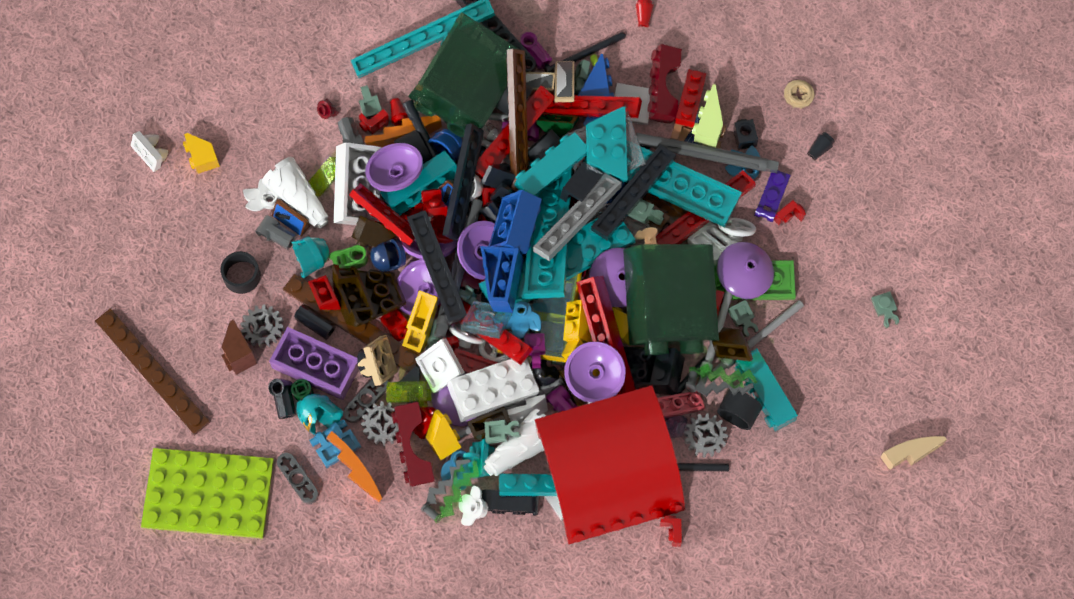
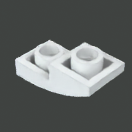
(520, 413)

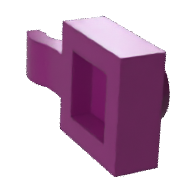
(537, 343)

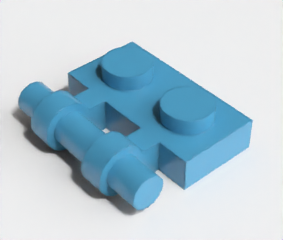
(328, 452)

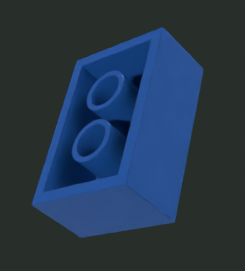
(516, 221)

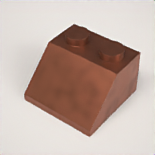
(236, 350)

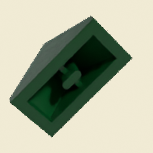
(557, 122)

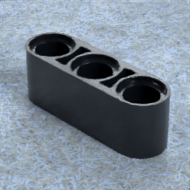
(515, 504)

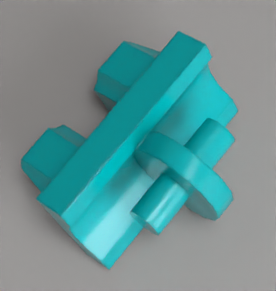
(479, 452)

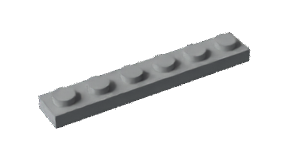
(576, 218)

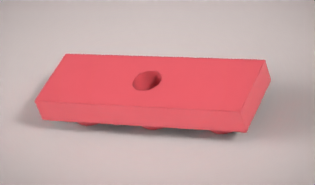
(685, 403)

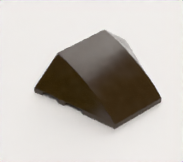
(366, 294)

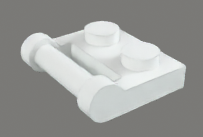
(703, 236)

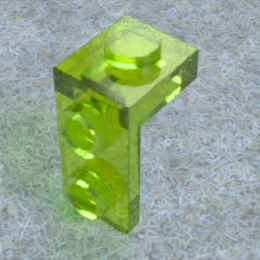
(324, 176)
(409, 392)

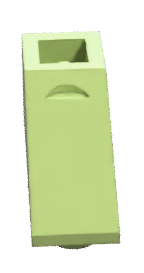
(710, 123)

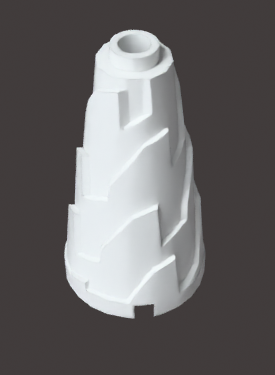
(290, 185)
(516, 449)

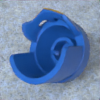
(447, 141)

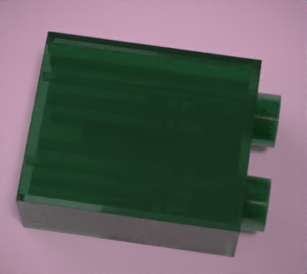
(463, 76)
(671, 297)

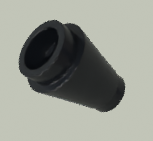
(821, 145)

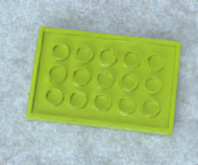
(207, 493)

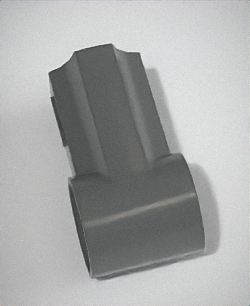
(349, 131)
(275, 232)

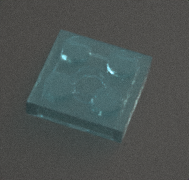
(484, 321)

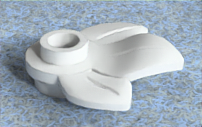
(258, 197)
(473, 506)

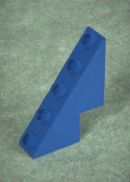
(598, 83)

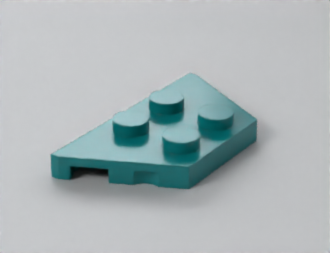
(608, 144)

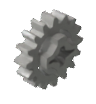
(258, 318)
(375, 424)
(698, 432)

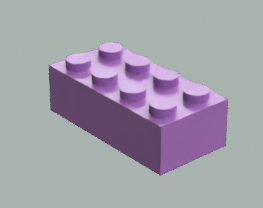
(315, 362)

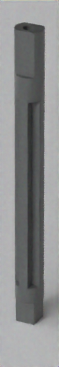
(709, 153)
(457, 270)

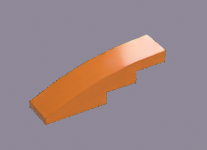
(390, 134)
(359, 473)

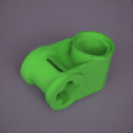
(347, 256)

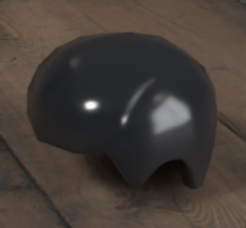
(545, 375)

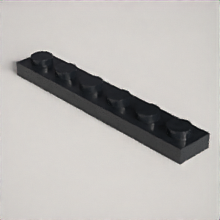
(463, 182)
(633, 192)
(437, 267)

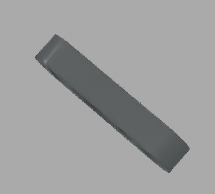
(352, 406)
(284, 469)

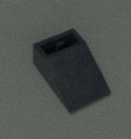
(656, 370)

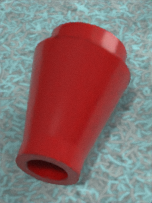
(644, 11)
(397, 112)

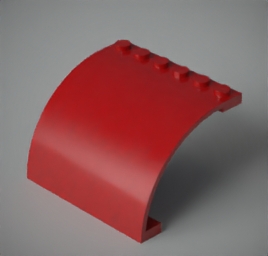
(611, 464)

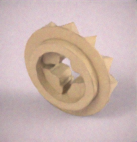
(804, 88)

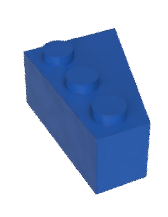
(502, 276)

